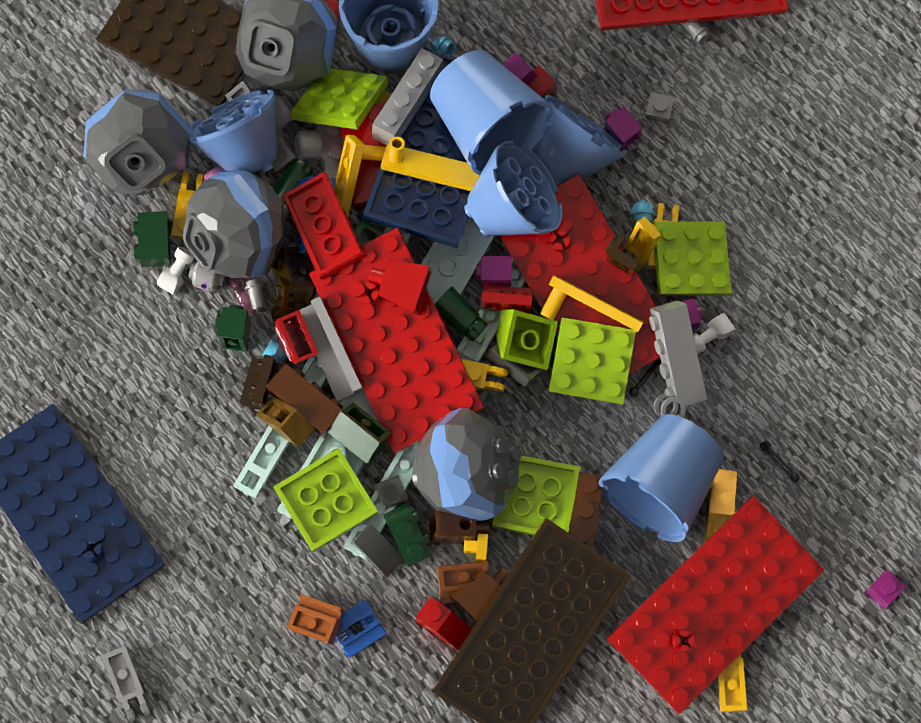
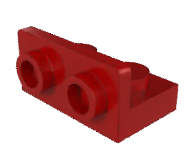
(506, 298)

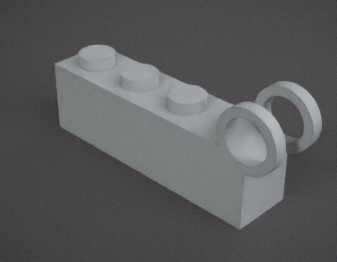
(678, 358)

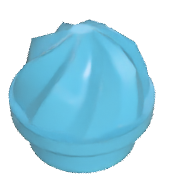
(443, 45)
(641, 210)
(275, 349)

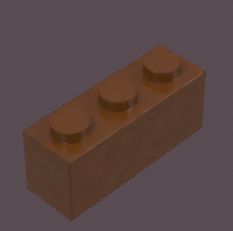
(307, 398)
(586, 508)

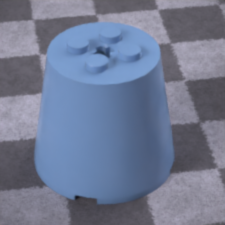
(372, 20)
(488, 106)
(664, 477)

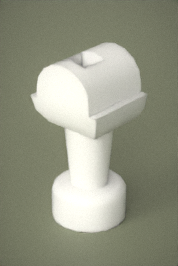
(171, 278)
(719, 328)

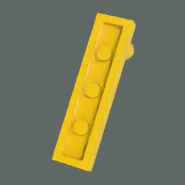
(349, 166)
(427, 166)
(564, 288)

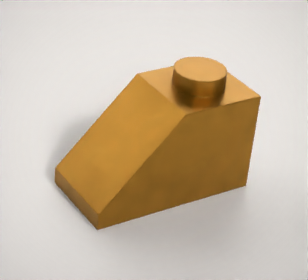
(286, 421)

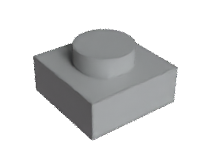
(659, 107)

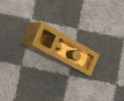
(720, 501)

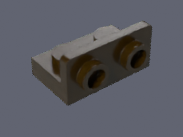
(623, 259)
(293, 266)
(290, 297)
(258, 376)

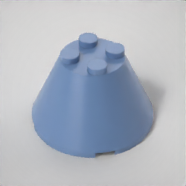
(240, 133)
(575, 145)
(514, 194)

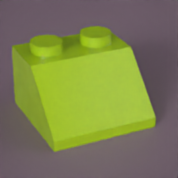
(525, 338)

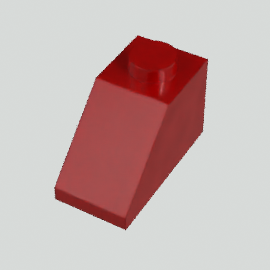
(443, 623)

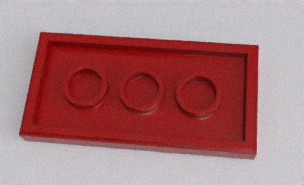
(323, 225)

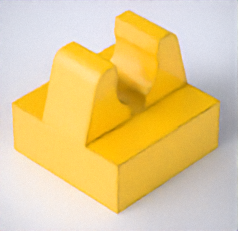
(477, 547)

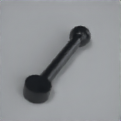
(634, 390)
(766, 446)

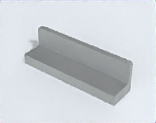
(331, 351)

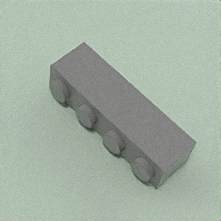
(407, 97)

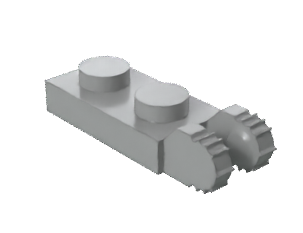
(125, 680)

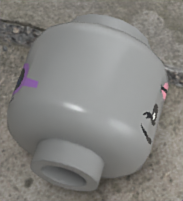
(205, 279)

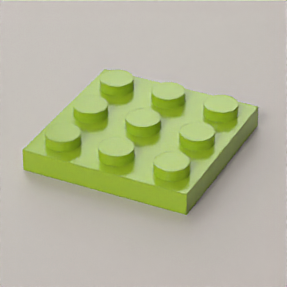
(340, 98)
(692, 259)
(592, 361)
(542, 492)
(325, 500)

